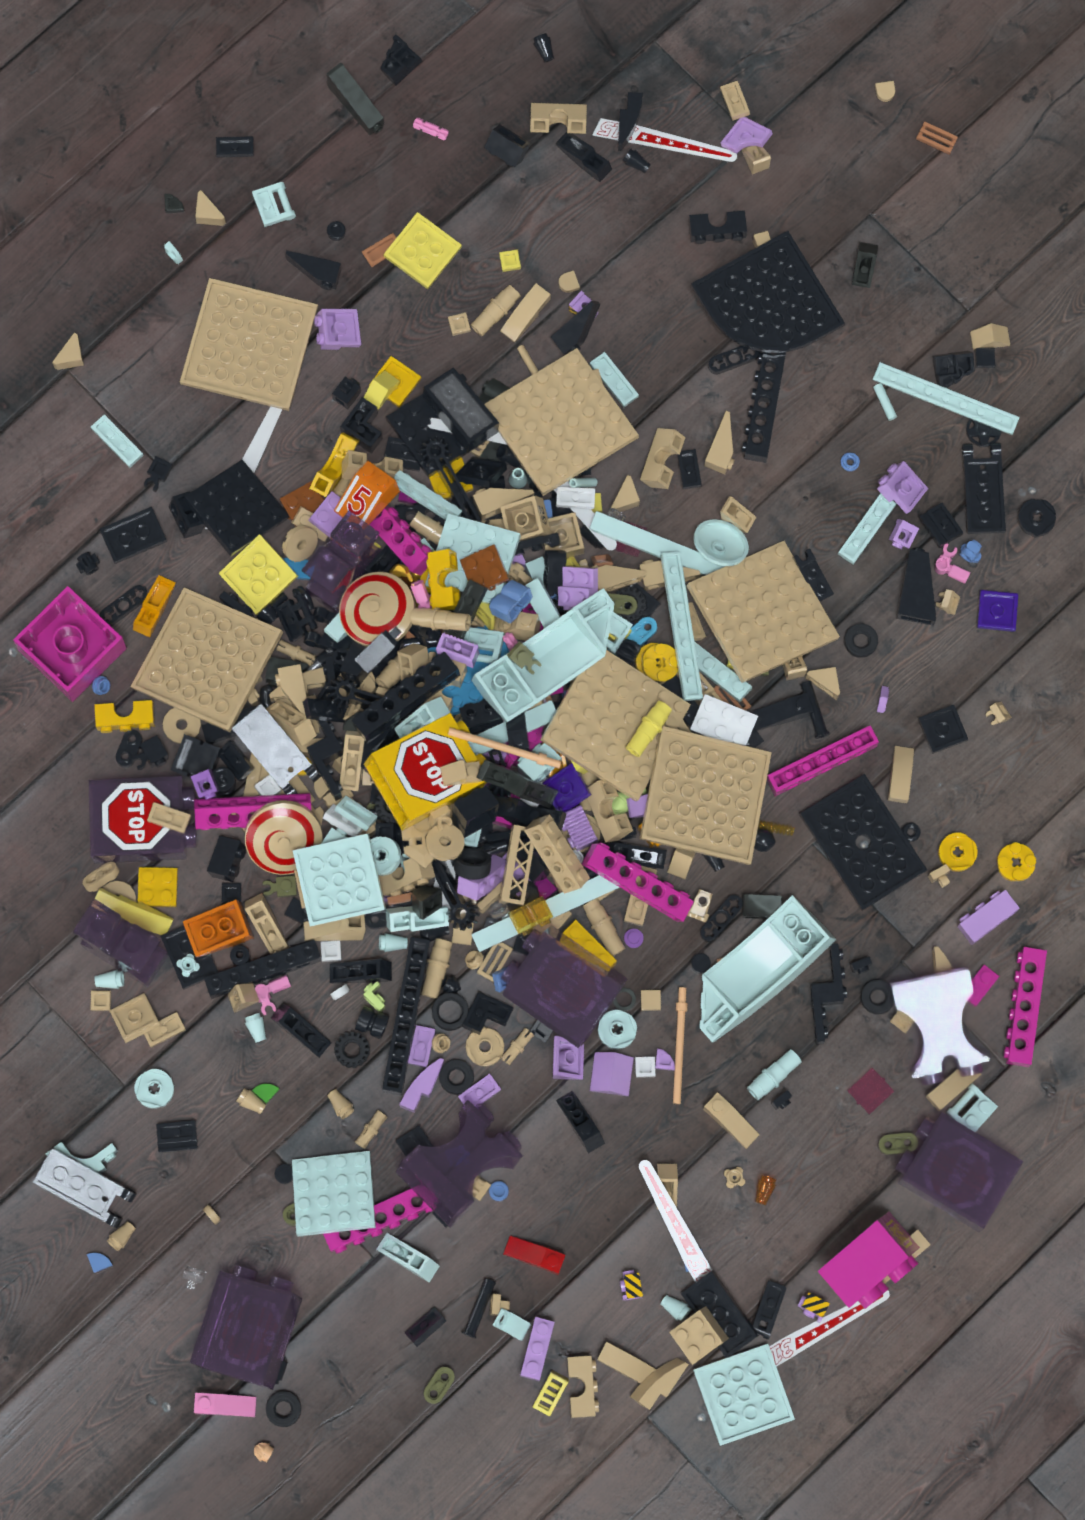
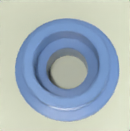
(850, 456)
(100, 685)

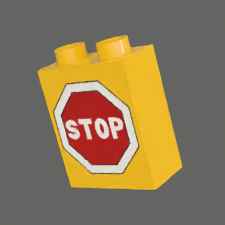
(411, 773)

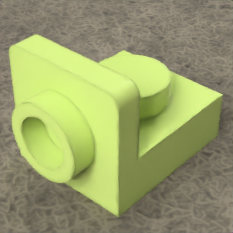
(375, 1001)

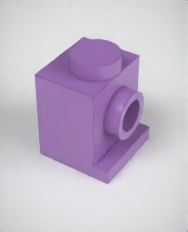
(199, 780)

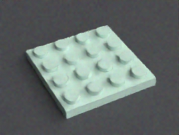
(470, 536)
(339, 879)
(333, 1193)
(743, 1394)

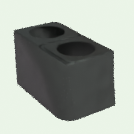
(760, 905)

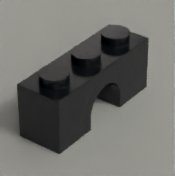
(702, 230)

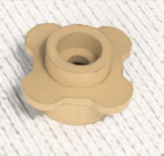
(739, 1177)

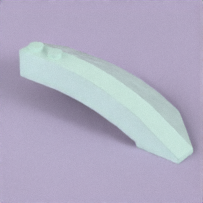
(564, 652)
(761, 967)

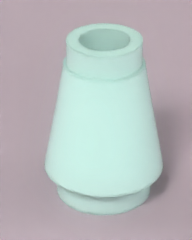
(518, 482)
(392, 942)
(112, 979)
(256, 1027)
(676, 1308)

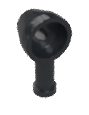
(269, 614)

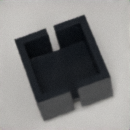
(195, 757)
(475, 811)

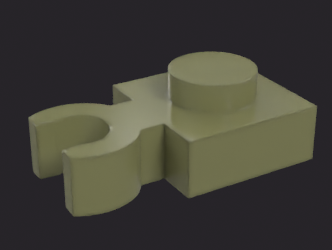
(523, 657)
(284, 887)

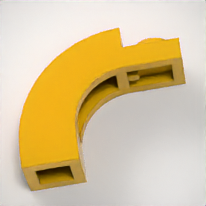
(331, 473)

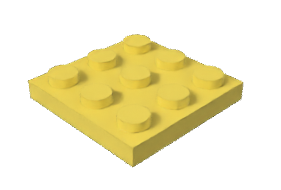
(422, 250)
(258, 574)

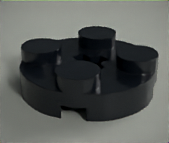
(1037, 507)

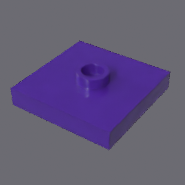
(997, 610)
(570, 788)

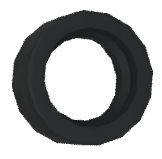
(479, 869)
(449, 997)

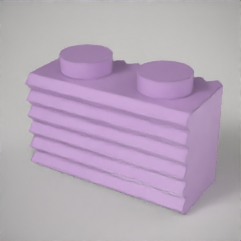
(458, 649)
(579, 829)

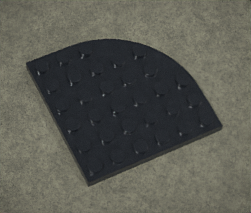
(769, 299)

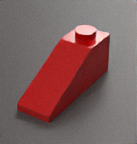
(534, 1255)

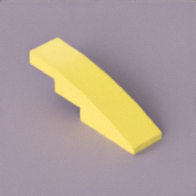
(136, 913)

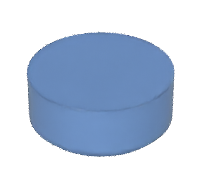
(498, 1191)

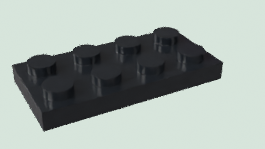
(713, 1294)

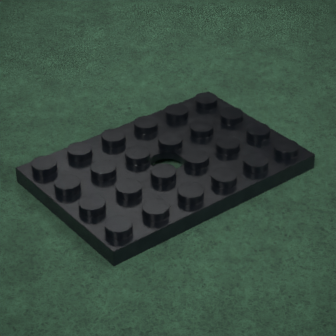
(860, 812)

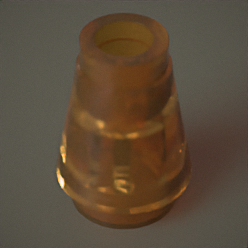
(765, 1189)

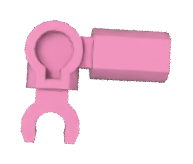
(943, 566)
(421, 594)
(274, 986)

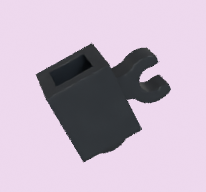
(347, 392)
(152, 752)

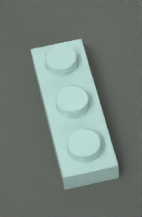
(614, 380)
(117, 441)

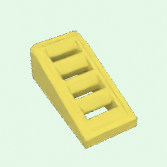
(548, 1411)

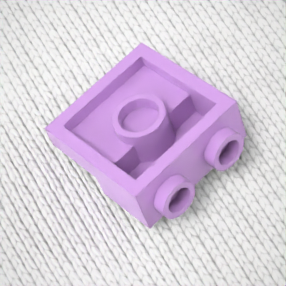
(337, 328)
(902, 486)
(577, 586)

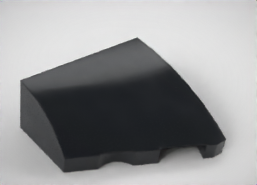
(399, 61)
(953, 367)

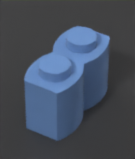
(510, 601)

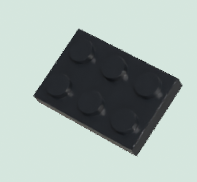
(133, 535)
(178, 947)

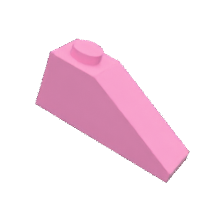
(224, 1405)

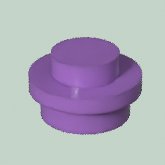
(633, 938)

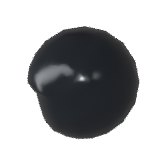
(764, 840)

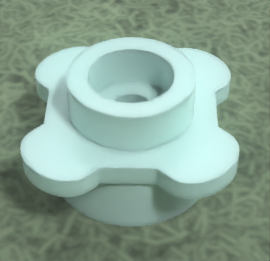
(189, 959)

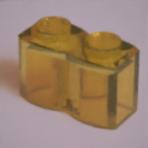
(531, 915)

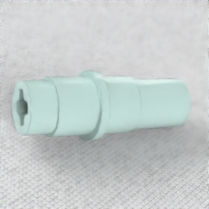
(774, 1075)

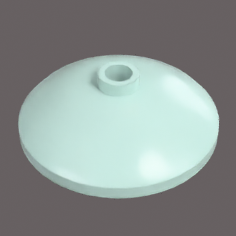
(721, 542)

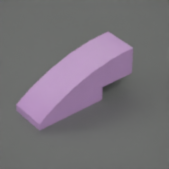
(421, 1086)

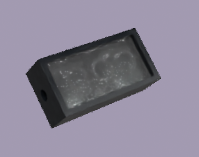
(460, 409)

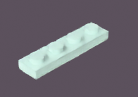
(425, 496)
(866, 529)
(721, 674)

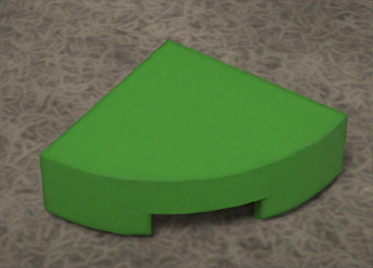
(266, 1091)

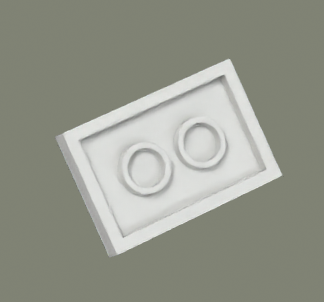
(723, 721)

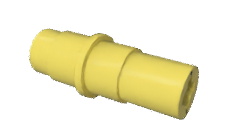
(649, 728)

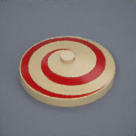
(375, 605)
(279, 830)

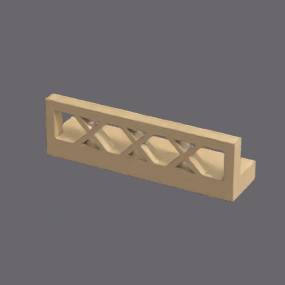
(510, 867)

